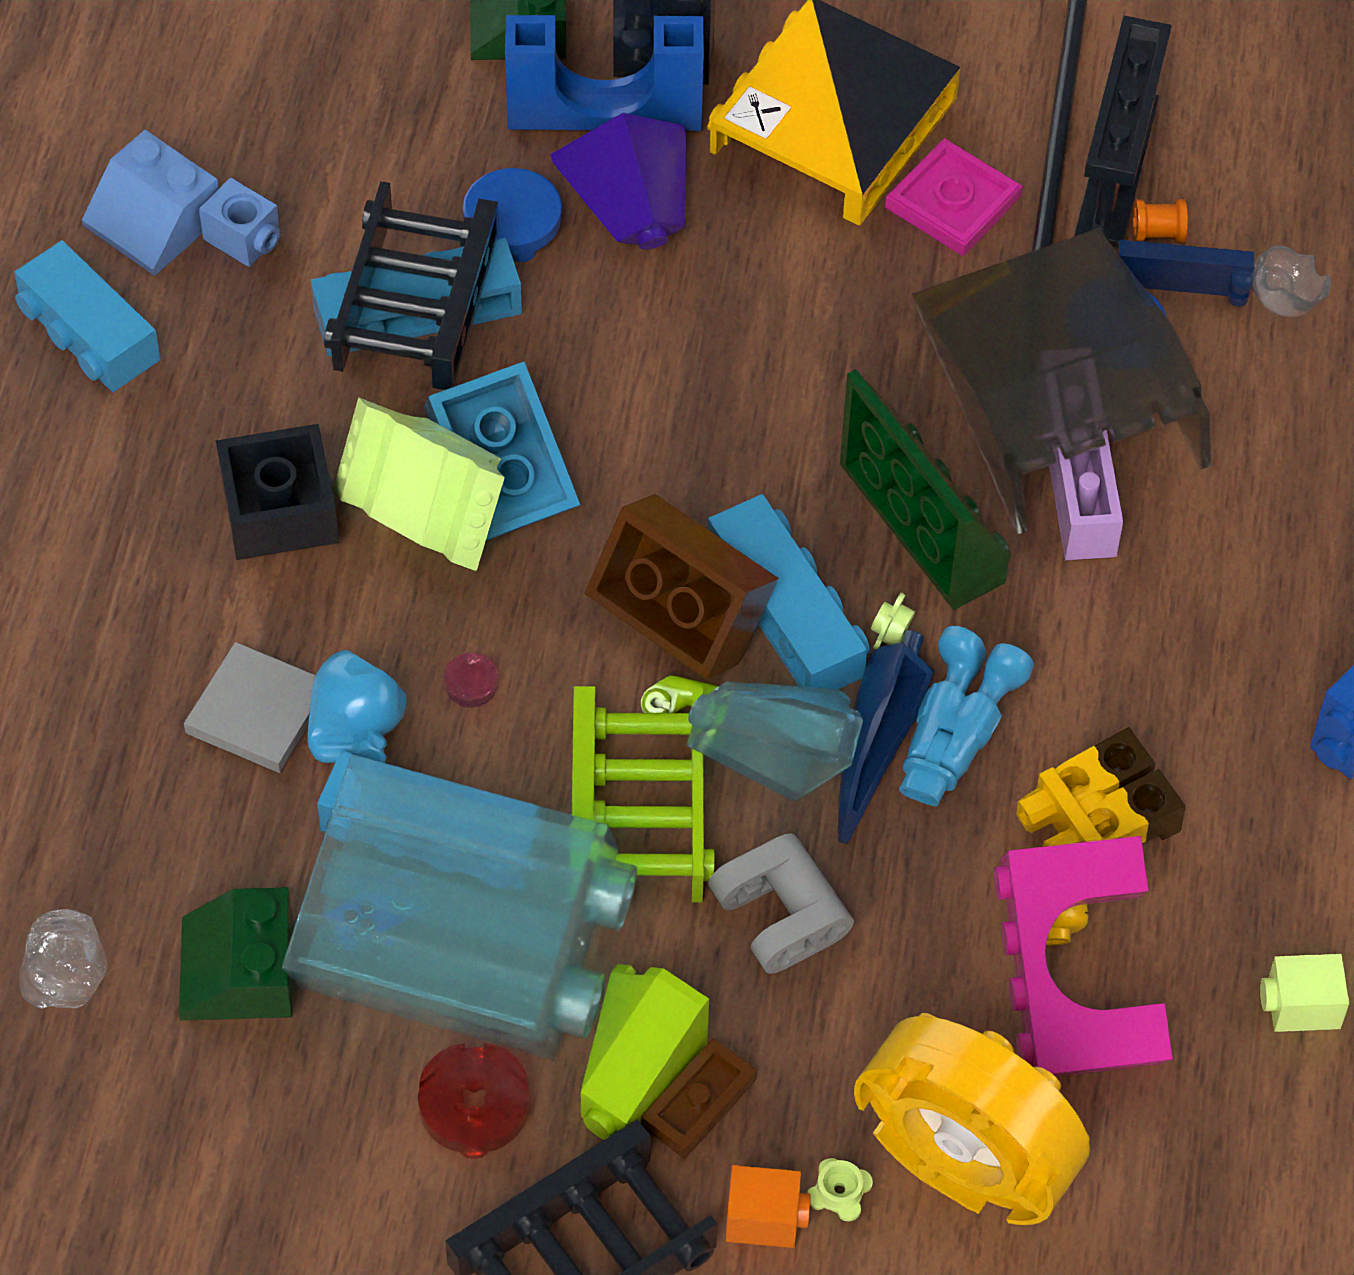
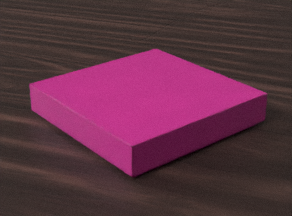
(953, 196)

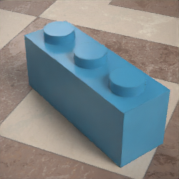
(86, 317)

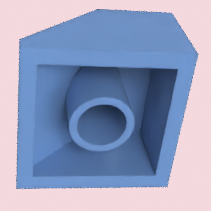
(149, 202)

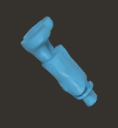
(958, 725)

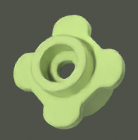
(892, 622)
(845, 1174)

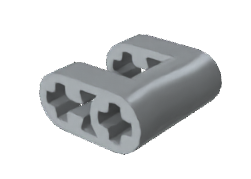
(814, 908)

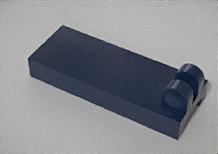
(1190, 269)

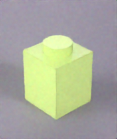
(1306, 992)

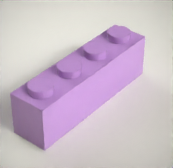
(1087, 503)

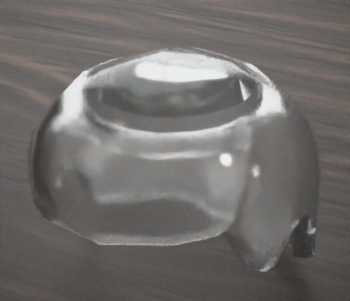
(1288, 282)

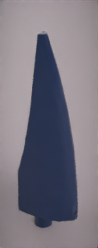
(888, 704)

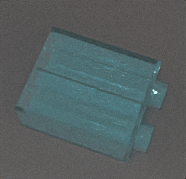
(459, 908)

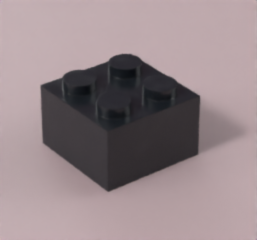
(277, 491)

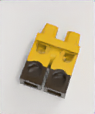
(1104, 796)

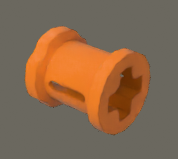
(1160, 220)

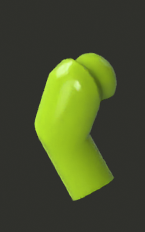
(672, 694)

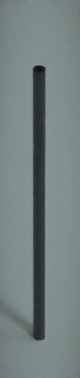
(1059, 124)

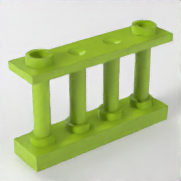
(594, 769)

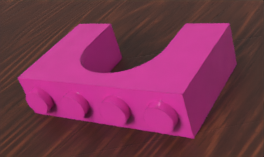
(1056, 1030)

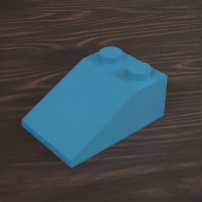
(509, 421)

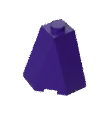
(630, 177)

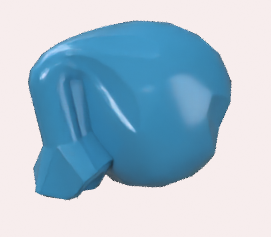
(352, 708)

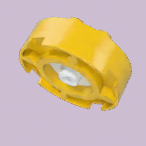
(973, 1118)

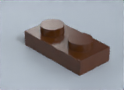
(698, 1098)

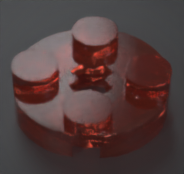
(474, 1129)

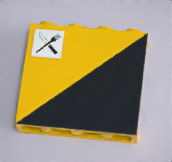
(838, 103)

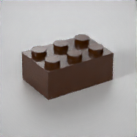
(681, 586)

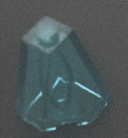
(777, 733)

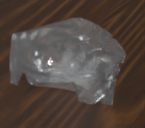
(62, 960)

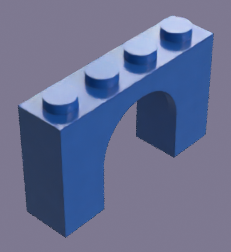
(551, 97)

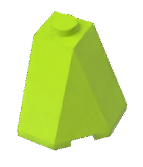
(641, 1045)

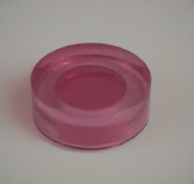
(471, 680)

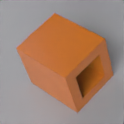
(766, 1206)

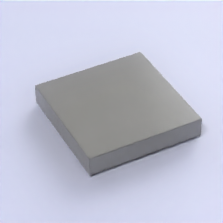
(254, 708)

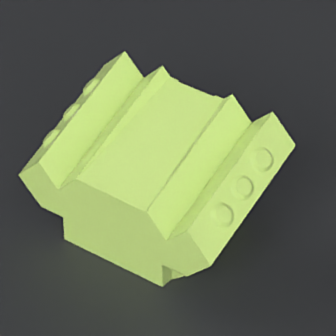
(420, 481)

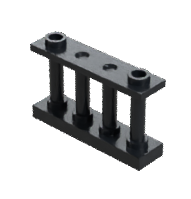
(1123, 128)
(452, 313)
(577, 1189)

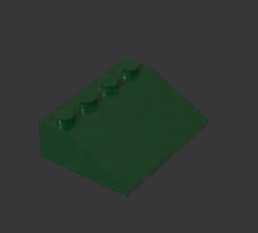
(918, 498)

